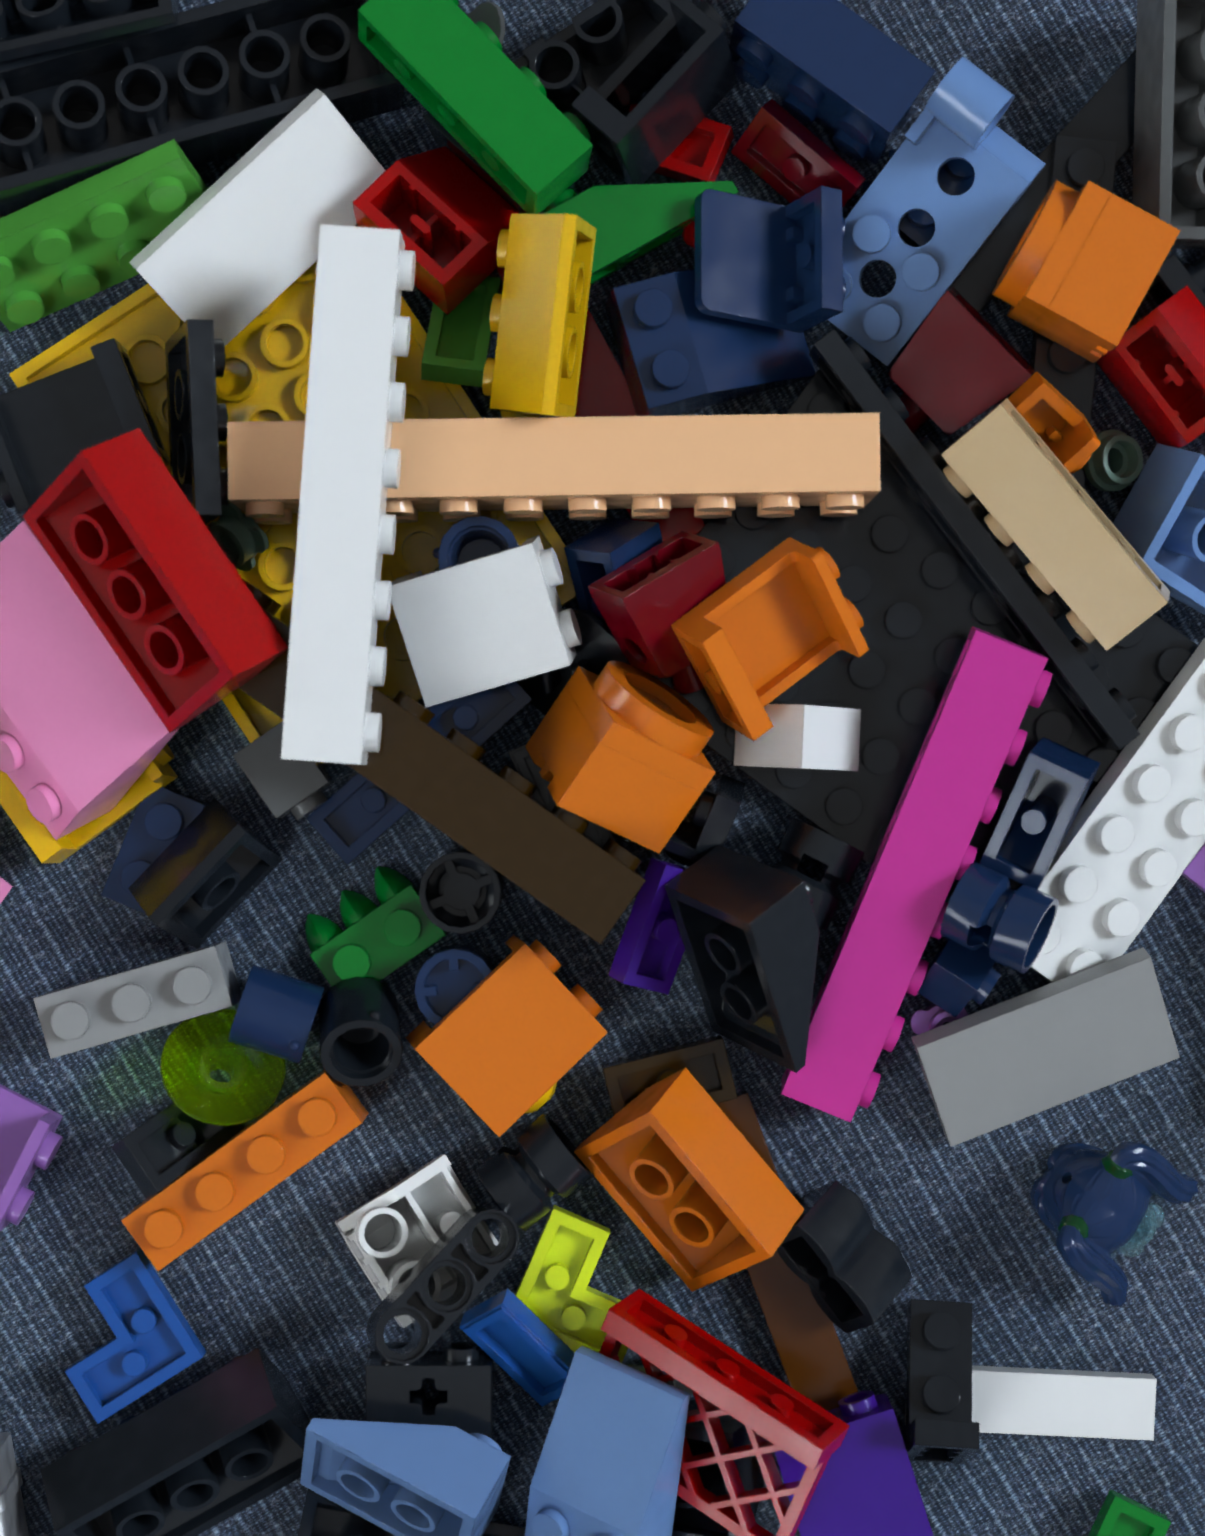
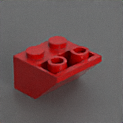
(444, 217)
(1163, 369)

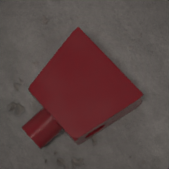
(956, 367)
(652, 594)

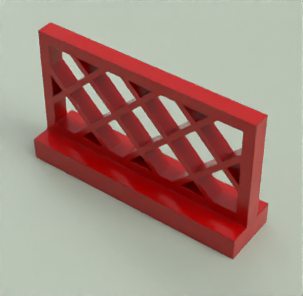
(736, 1387)

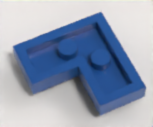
(149, 1342)

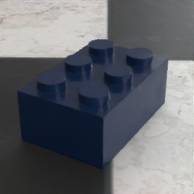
(830, 70)

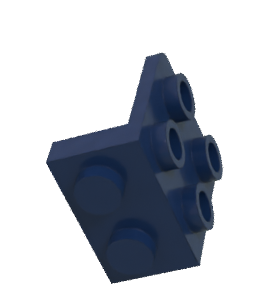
(770, 259)

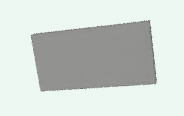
(1046, 1046)

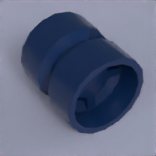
(998, 917)

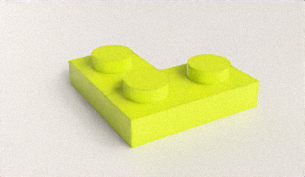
(559, 1278)

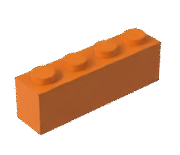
(244, 1168)

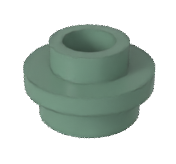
(1125, 461)

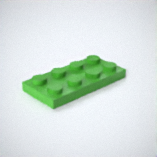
(90, 233)

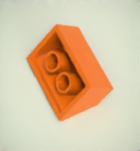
(691, 1181)

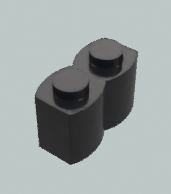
(843, 1258)

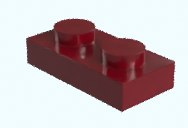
(793, 157)

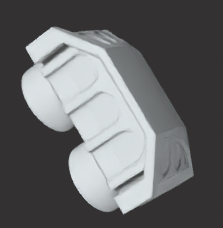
(422, 1212)

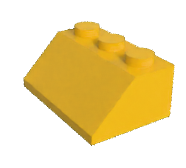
(540, 314)

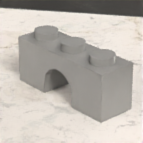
(138, 1000)

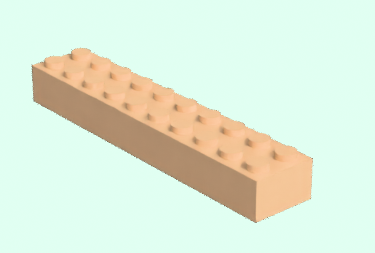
(588, 466)

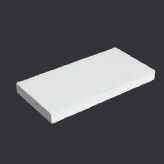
(261, 220)

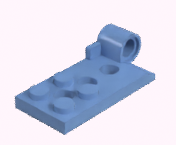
(954, 125)

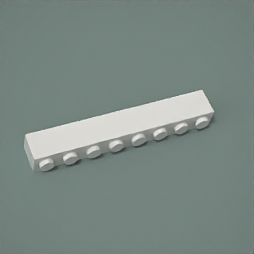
(345, 495)

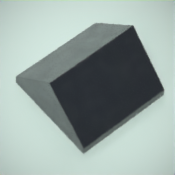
(203, 875)

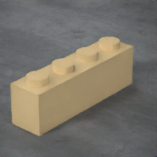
(1055, 525)

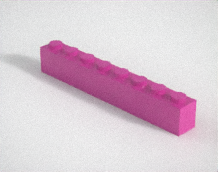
(915, 870)

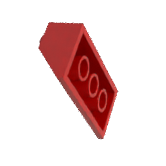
(153, 578)

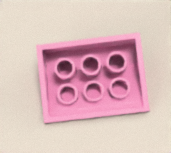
(68, 707)

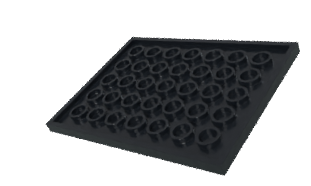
(916, 618)

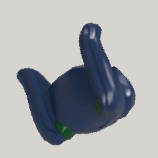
(1103, 1205)

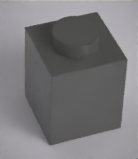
(283, 783)

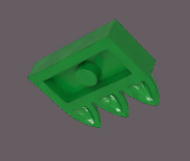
(375, 937)

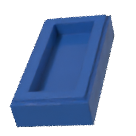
(520, 1345)

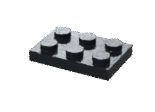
(195, 416)

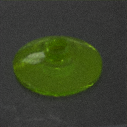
(203, 1046)

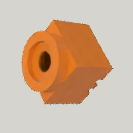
(1084, 267)
(624, 753)

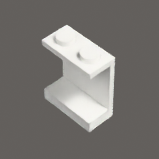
(485, 622)

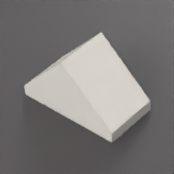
(804, 739)

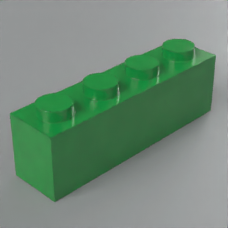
(479, 96)

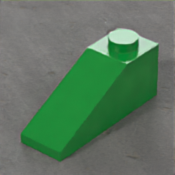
(633, 217)

